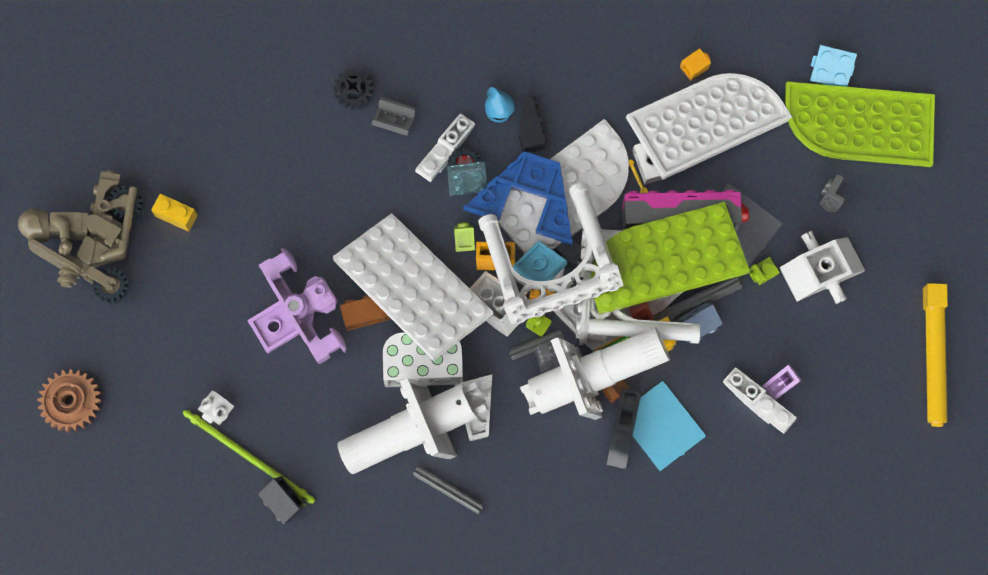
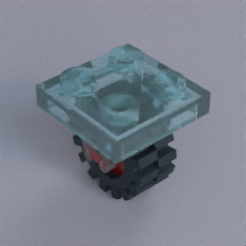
(466, 172)

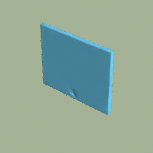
(664, 427)

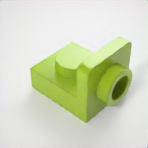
(464, 237)
(763, 271)
(538, 324)

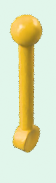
(643, 189)

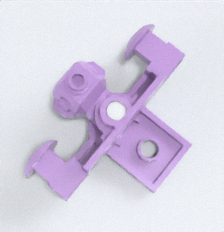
(295, 311)

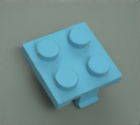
(832, 66)

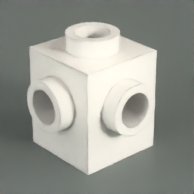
(215, 408)

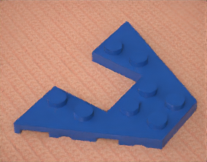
(534, 176)

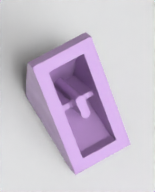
(781, 382)

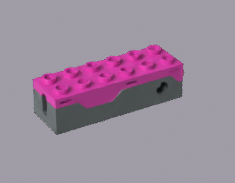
(652, 206)

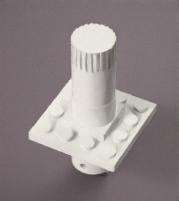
(582, 377)
(423, 422)

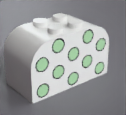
(407, 360)

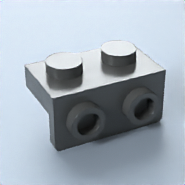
(394, 116)
(832, 202)

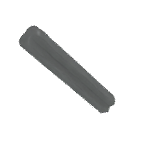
(530, 347)

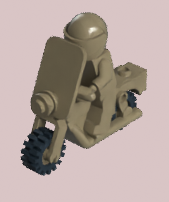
(102, 237)

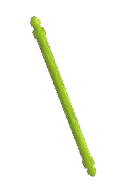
(195, 419)

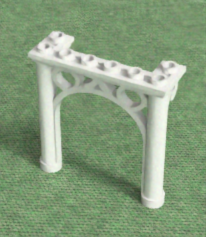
(517, 305)
(599, 328)

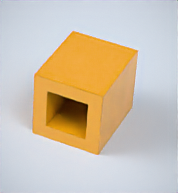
(695, 64)

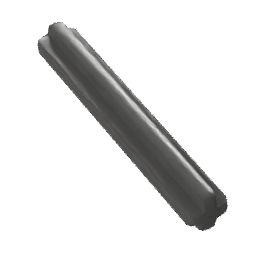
(448, 489)

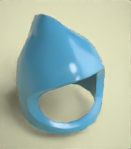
(498, 105)

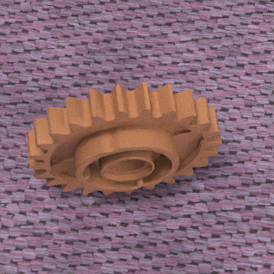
(78, 412)

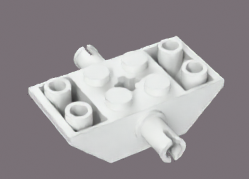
(808, 277)

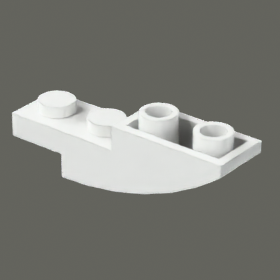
(448, 142)
(758, 401)

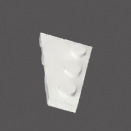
(479, 427)

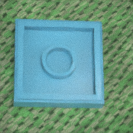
(540, 263)

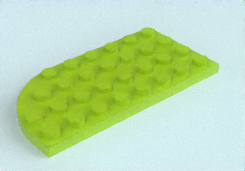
(863, 123)
(673, 256)

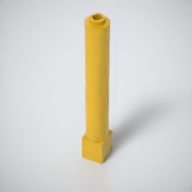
(934, 305)

